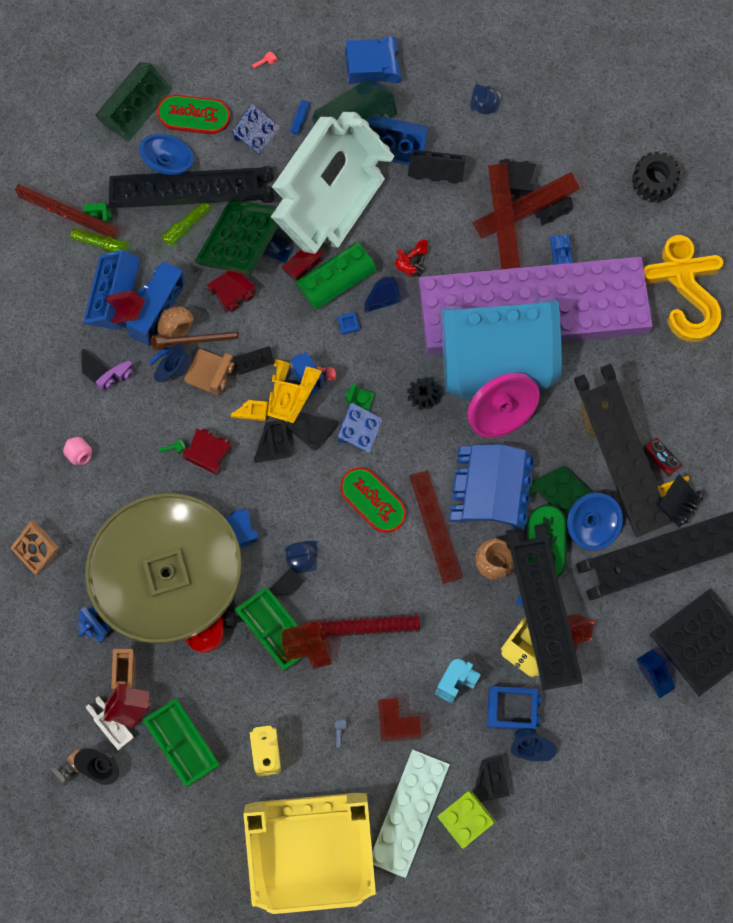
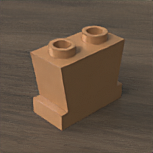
(123, 668)

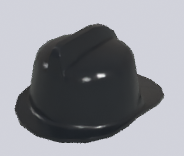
(97, 765)

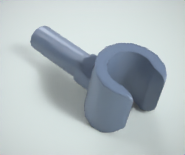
(339, 725)

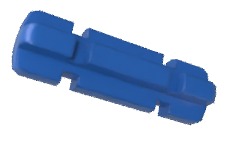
(299, 117)

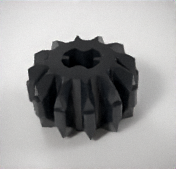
(415, 396)

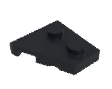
(311, 429)
(273, 443)
(491, 780)

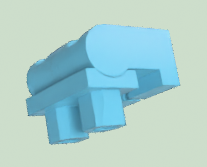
(456, 675)

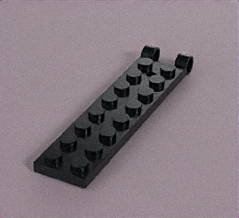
(190, 187)
(623, 453)
(660, 555)
(544, 610)

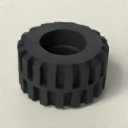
(651, 189)

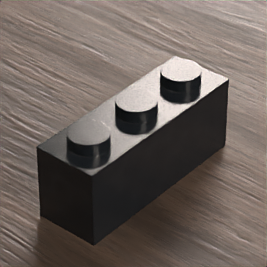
(436, 166)

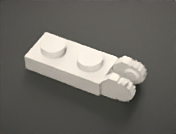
(116, 732)

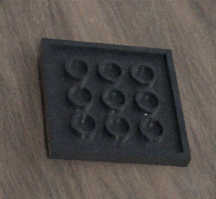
(699, 642)

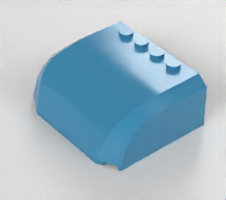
(500, 341)

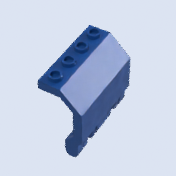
(492, 485)

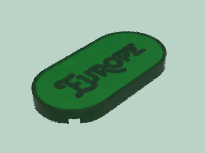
(556, 531)

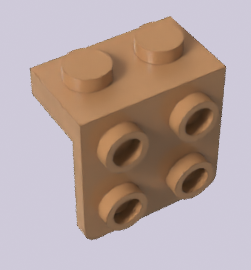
(209, 371)

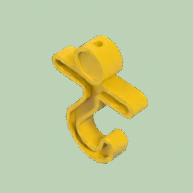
(680, 271)

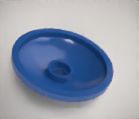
(166, 154)
(603, 527)

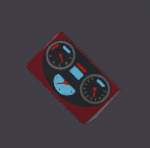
(662, 457)

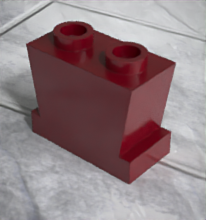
(231, 290)
(207, 451)
(126, 706)

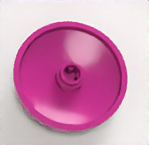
(503, 405)

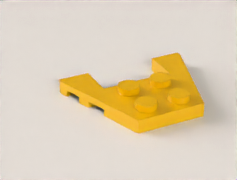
(289, 398)

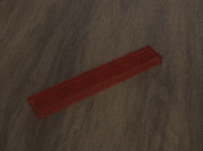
(531, 203)
(66, 212)
(503, 216)
(435, 527)

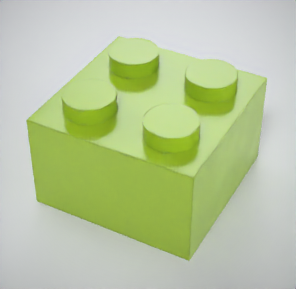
(466, 819)

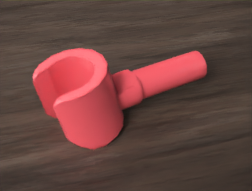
(269, 57)
(330, 373)

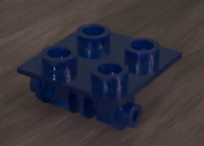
(255, 129)

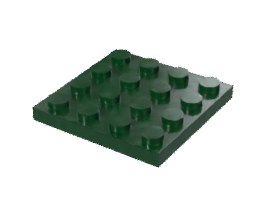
(238, 237)

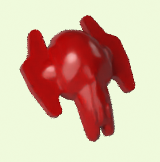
(403, 261)

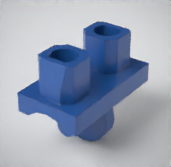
(561, 249)
(90, 626)

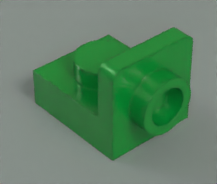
(97, 211)
(359, 397)

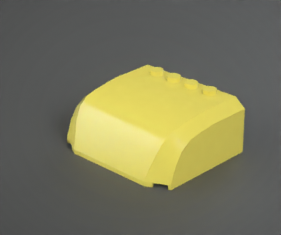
(309, 853)

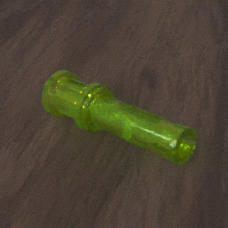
(179, 228)
(108, 243)

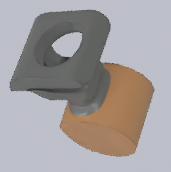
(63, 774)

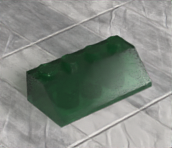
(134, 101)

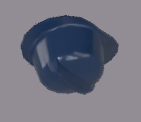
(485, 99)
(174, 364)
(302, 556)
(532, 747)

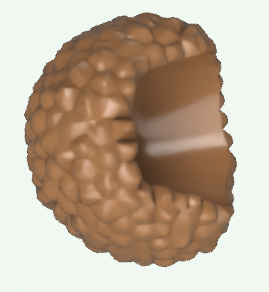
(174, 322)
(494, 559)

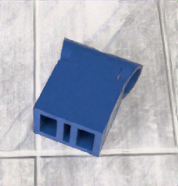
(372, 60)

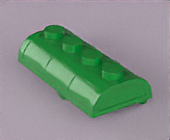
(336, 276)
(266, 621)
(181, 743)

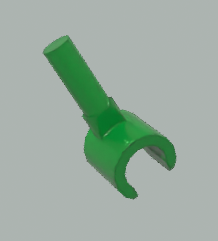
(178, 445)

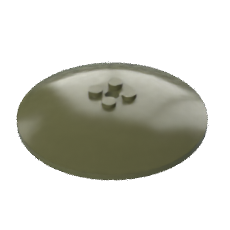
(159, 535)

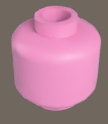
(77, 451)

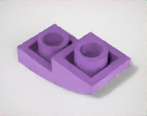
(120, 372)

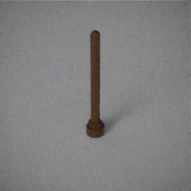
(160, 342)

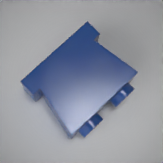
(298, 367)
(241, 526)

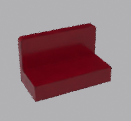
(302, 263)
(127, 306)

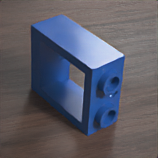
(492, 722)

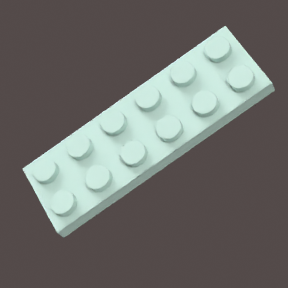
(409, 813)

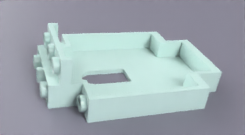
(325, 213)

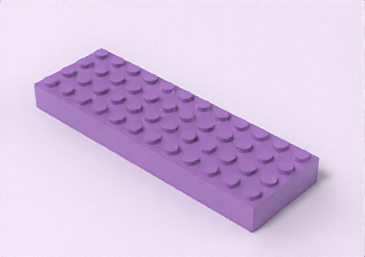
(593, 297)

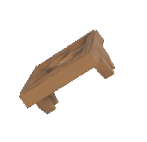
(18, 548)

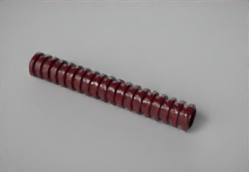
(370, 625)

